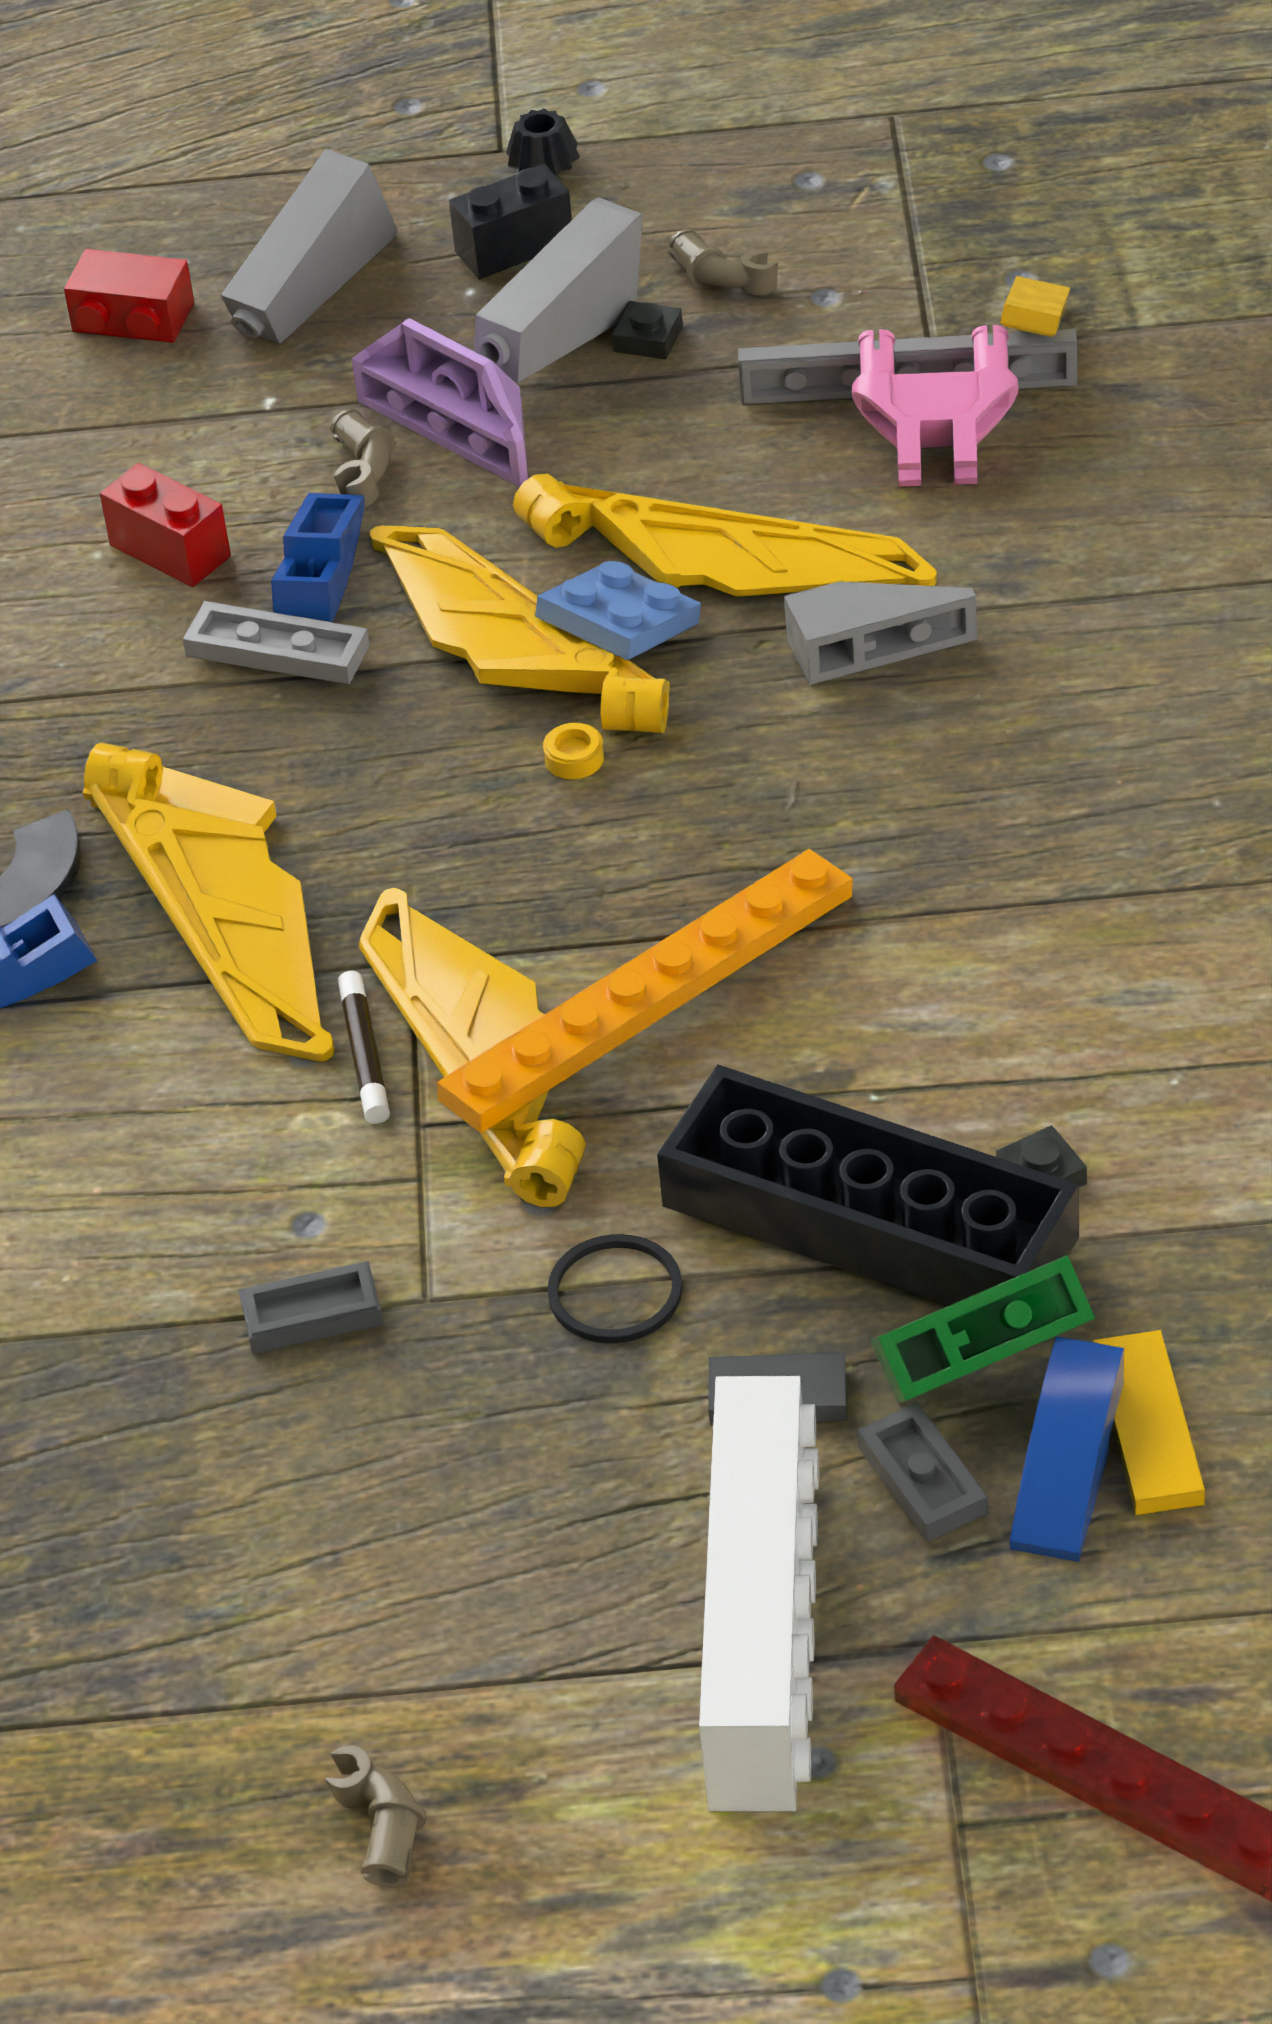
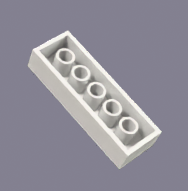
(759, 1595)

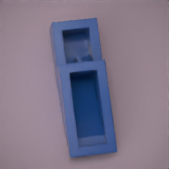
(318, 556)
(40, 951)
(1067, 1448)

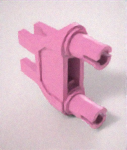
(935, 407)

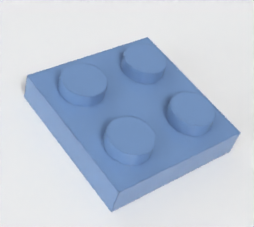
(618, 609)

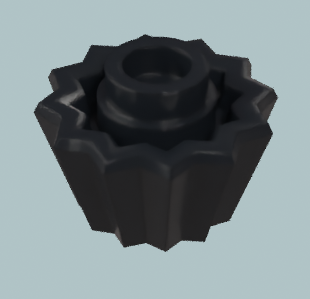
(542, 139)

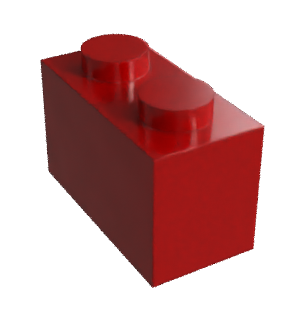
(129, 295)
(165, 524)

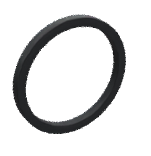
(624, 1334)

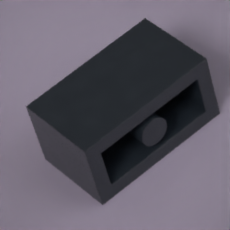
(509, 220)

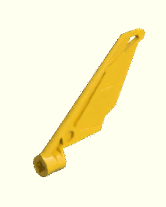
(714, 545)
(492, 623)
(223, 897)
(460, 1008)

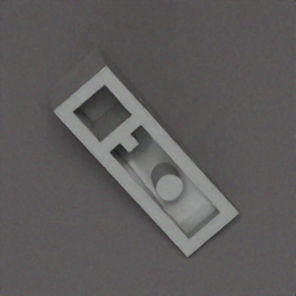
(873, 624)

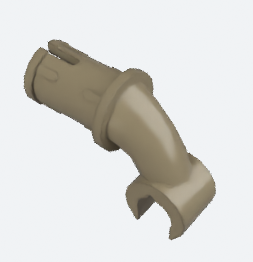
(710, 267)
(372, 452)
(391, 1809)

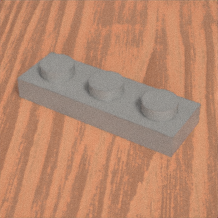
(276, 642)

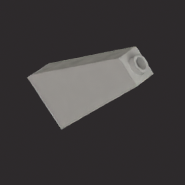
(310, 249)
(565, 292)

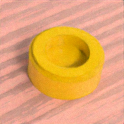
(573, 751)

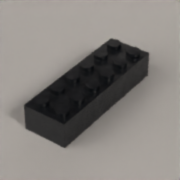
(861, 1190)

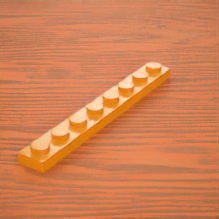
(643, 991)

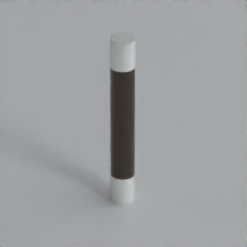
(363, 1047)

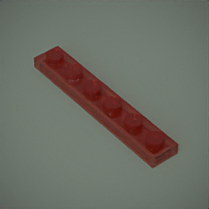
(1091, 1762)

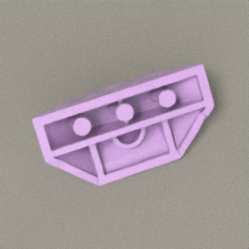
(445, 396)

